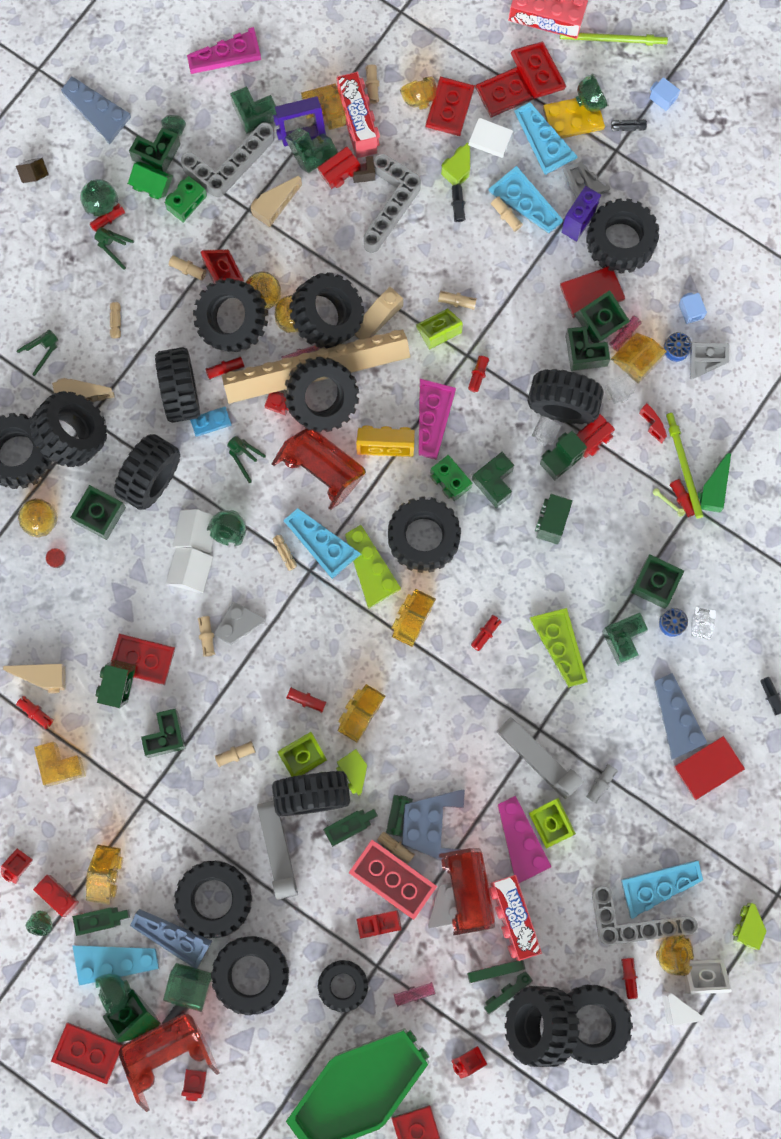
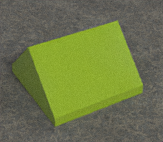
(439, 328)
(302, 755)
(552, 823)

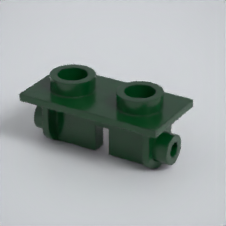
(395, 821)

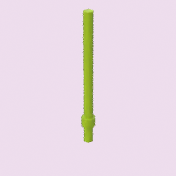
(649, 39)
(675, 432)

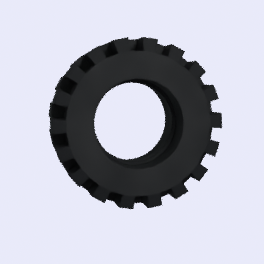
(342, 1004)

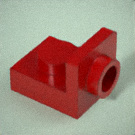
(276, 403)
(15, 866)
(469, 1062)
(194, 1084)

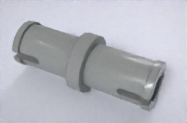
(602, 783)

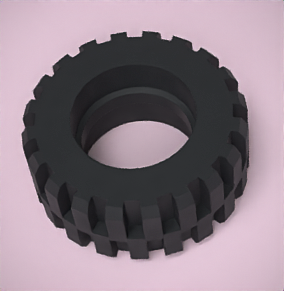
(628, 214)
(345, 301)
(207, 315)
(177, 384)
(565, 396)
(338, 411)
(56, 441)
(34, 466)
(147, 471)
(428, 510)
(311, 793)
(186, 894)
(222, 975)
(620, 1024)
(559, 1026)

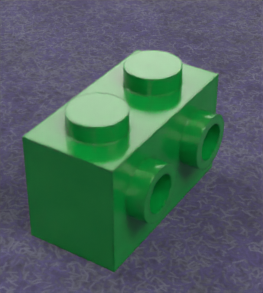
(150, 179)
(185, 198)
(450, 478)

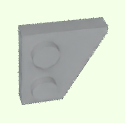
(579, 177)
(707, 357)
(237, 623)
(444, 907)

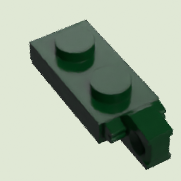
(349, 826)
(98, 920)
(508, 992)

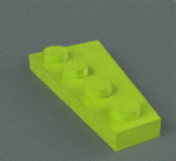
(371, 569)
(559, 640)

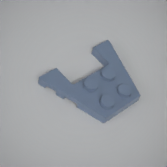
(424, 823)

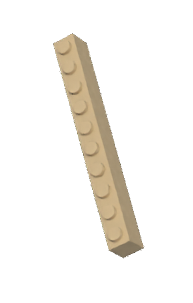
(354, 356)

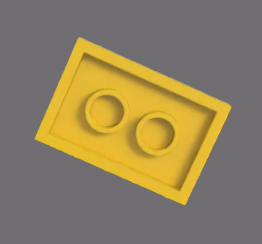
(571, 120)

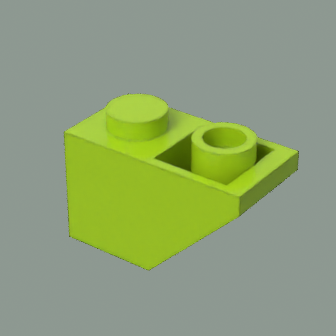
(457, 168)
(355, 769)
(751, 927)

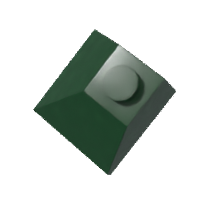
(132, 1020)

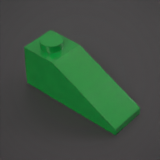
(714, 491)

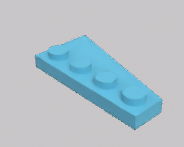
(546, 143)
(526, 199)
(324, 546)
(651, 888)
(122, 961)

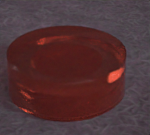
(55, 558)

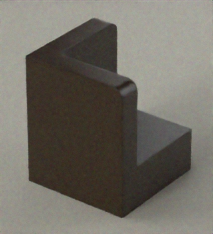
(32, 170)
(366, 173)

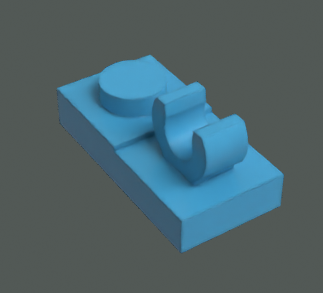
(211, 421)

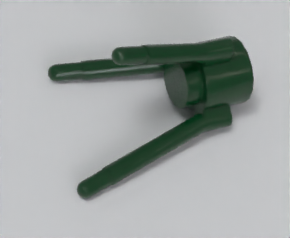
(106, 237)
(47, 340)
(239, 447)

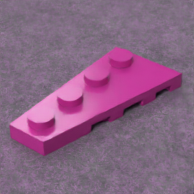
(235, 51)
(434, 411)
(523, 846)

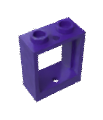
(299, 109)
(581, 212)

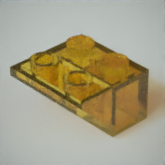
(639, 356)

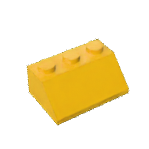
(385, 441)

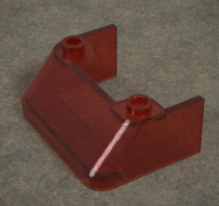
(323, 461)
(469, 890)
(160, 1046)

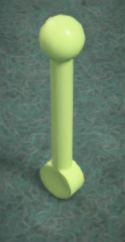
(680, 512)

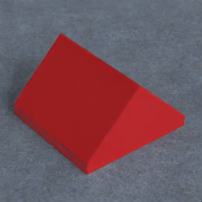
(220, 265)

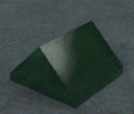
(188, 987)

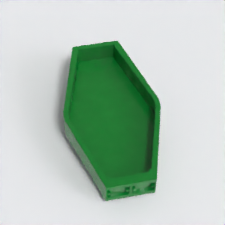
(360, 1088)

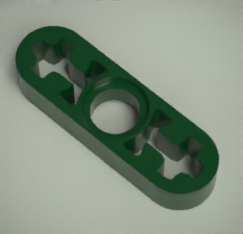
(496, 971)

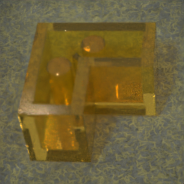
(330, 105)
(413, 616)
(360, 712)
(55, 770)
(103, 874)

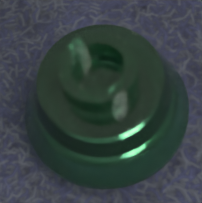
(174, 124)
(39, 924)

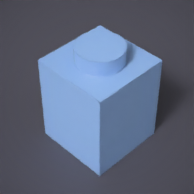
(664, 93)
(692, 307)

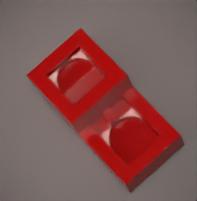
(657, 428)
(379, 924)

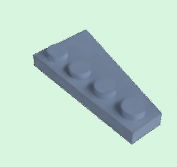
(98, 110)
(679, 722)
(172, 937)

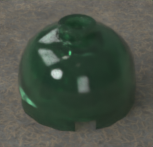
(590, 94)
(98, 197)
(227, 527)
(112, 992)

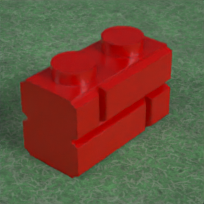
(339, 168)
(595, 434)
(56, 895)

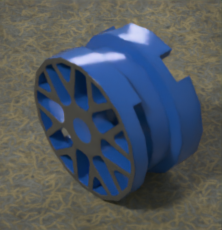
(677, 346)
(673, 622)

